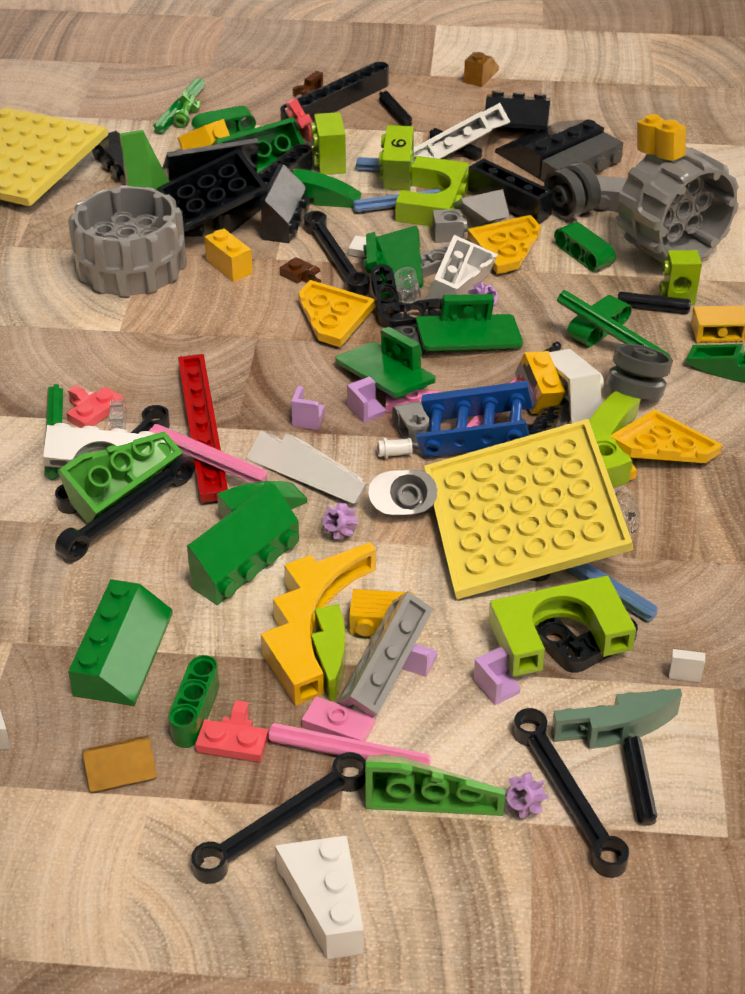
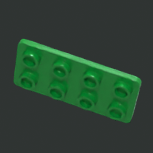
(396, 250)
(468, 325)
(392, 365)

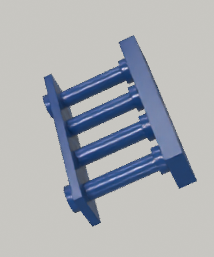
(474, 402)

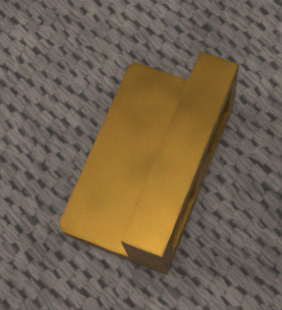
(119, 763)

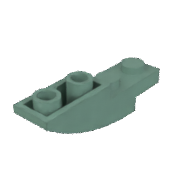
(609, 725)

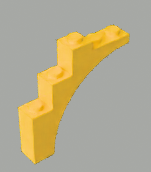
(310, 587)

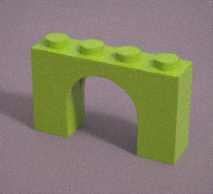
(432, 173)
(587, 601)

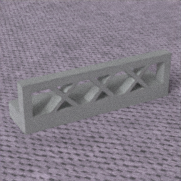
(386, 654)

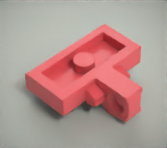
(301, 119)
(89, 407)
(233, 736)

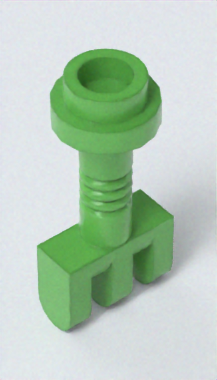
(181, 117)

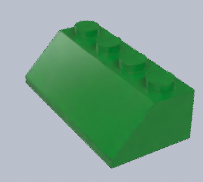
(273, 140)
(242, 545)
(119, 644)

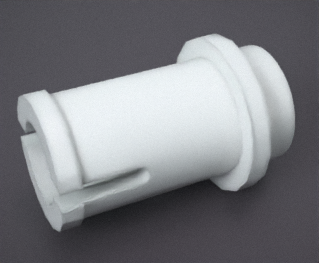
(394, 447)

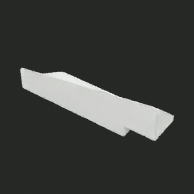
(463, 133)
(306, 464)

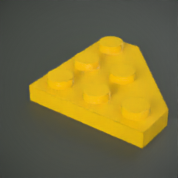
(508, 239)
(333, 311)
(665, 439)

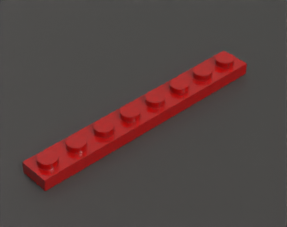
(201, 423)

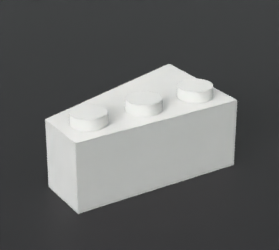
(461, 268)
(581, 384)
(326, 892)

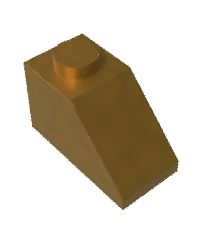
(479, 69)

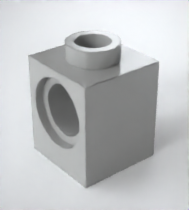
(447, 224)

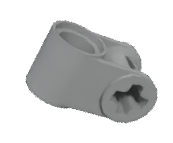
(410, 420)

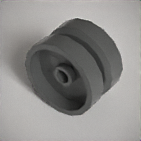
(574, 190)
(639, 371)

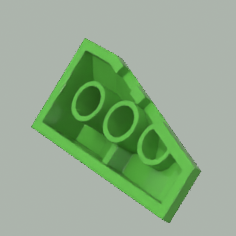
(140, 161)
(109, 475)
(413, 786)

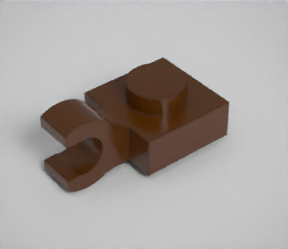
(311, 83)
(299, 270)

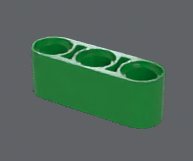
(232, 116)
(584, 246)
(590, 334)
(193, 700)

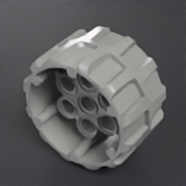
(677, 204)
(128, 240)

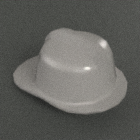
(402, 492)

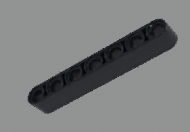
(344, 91)
(296, 158)

